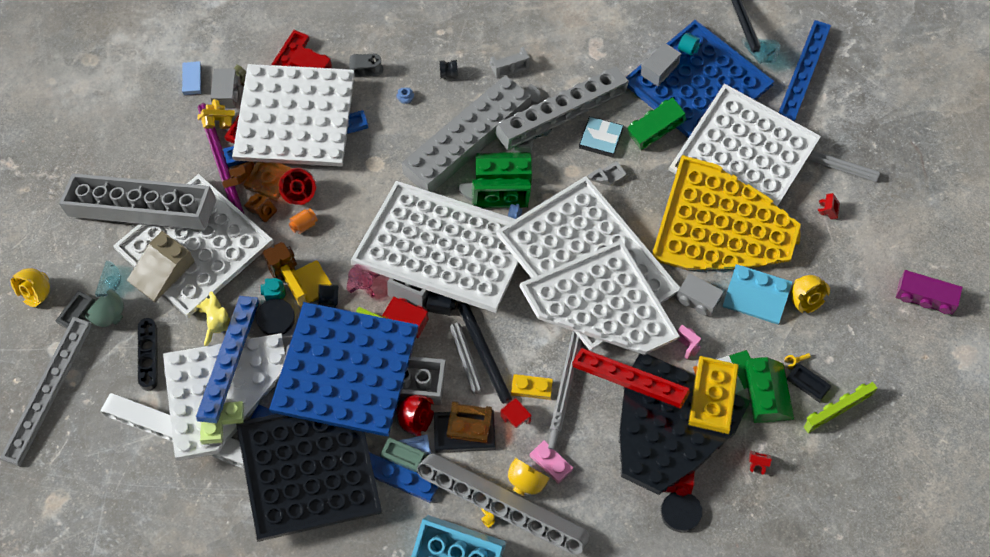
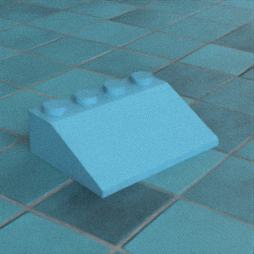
(447, 539)

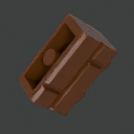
(279, 257)

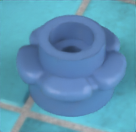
(405, 99)
(514, 211)

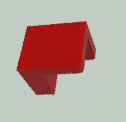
(515, 413)

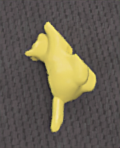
(216, 317)

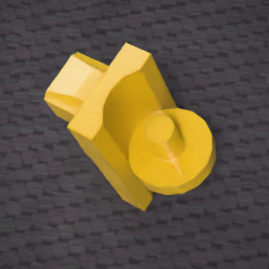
(216, 112)

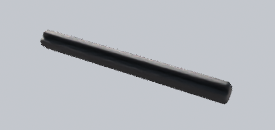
(746, 25)
(484, 353)

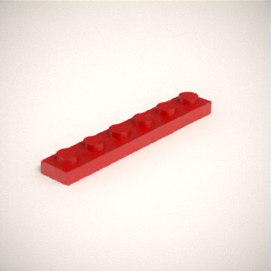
(631, 378)

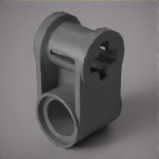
(364, 64)

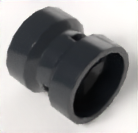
(448, 69)

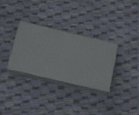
(76, 308)

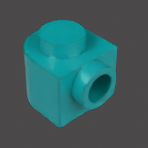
(689, 44)
(273, 289)

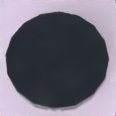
(275, 317)
(681, 512)

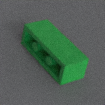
(656, 123)

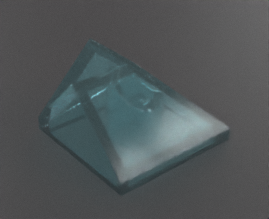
(769, 50)

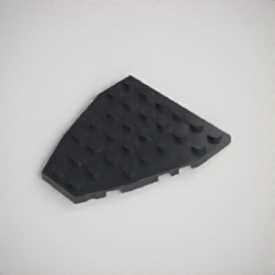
(656, 436)

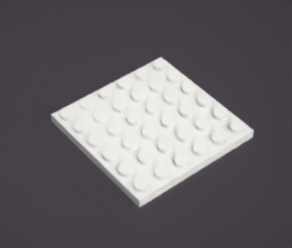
(294, 115)
(750, 143)
(218, 252)

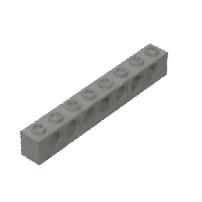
(561, 107)

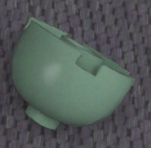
(106, 310)

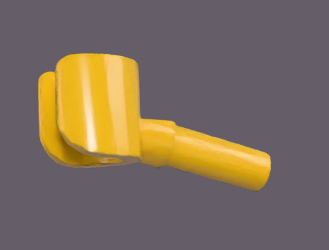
(796, 359)
(488, 520)

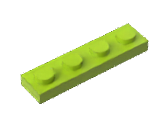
(845, 403)

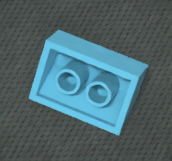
(757, 294)

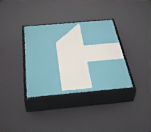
(601, 136)

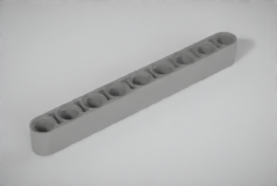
(504, 504)

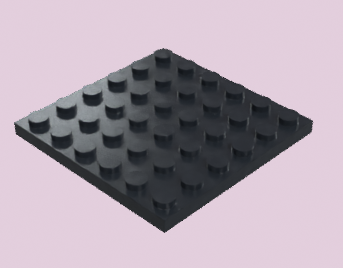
(305, 475)

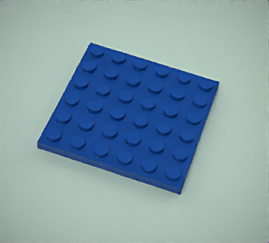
(701, 77)
(344, 369)

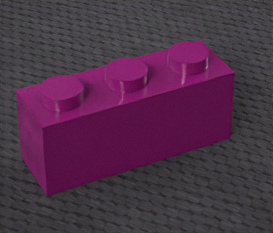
(929, 292)

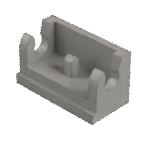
(510, 64)

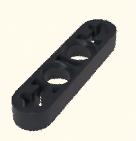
(151, 353)

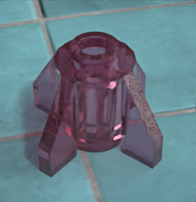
(360, 279)

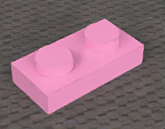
(551, 462)

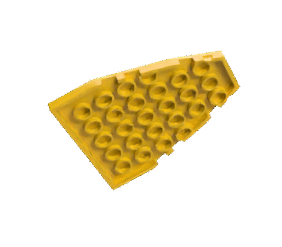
(721, 222)

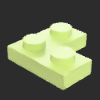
(231, 414)

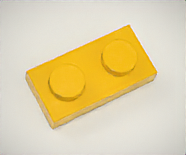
(531, 387)

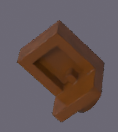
(261, 206)

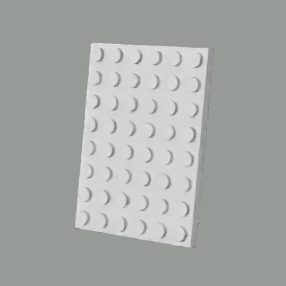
(572, 227)
(439, 246)

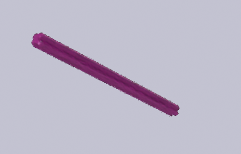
(221, 163)

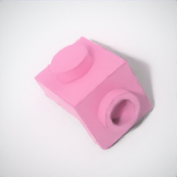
(689, 339)

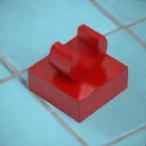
(831, 206)
(759, 459)

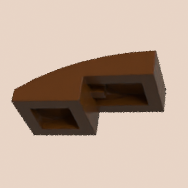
(238, 174)

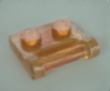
(469, 428)

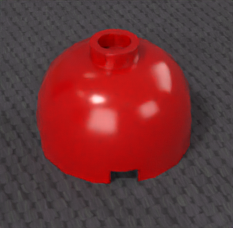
(297, 186)
(415, 414)

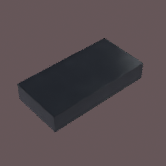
(809, 382)

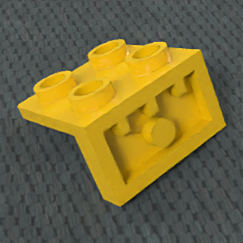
(305, 281)

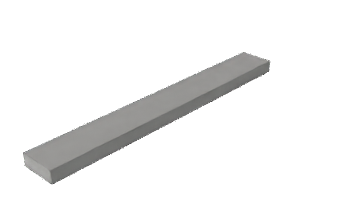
(46, 392)

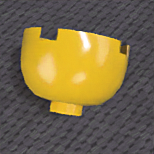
(32, 286)
(809, 293)
(525, 478)

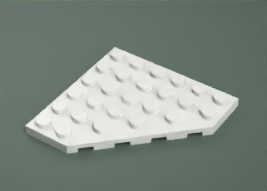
(602, 299)
(188, 377)

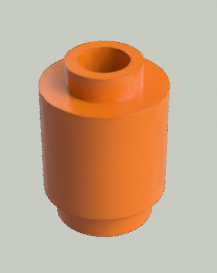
(303, 221)

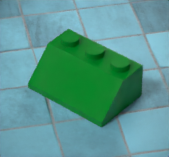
(504, 165)
(500, 192)
(768, 390)

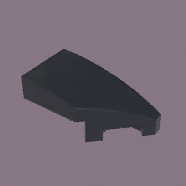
(328, 295)

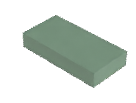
(402, 454)

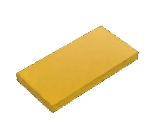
(713, 395)

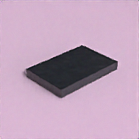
(447, 444)

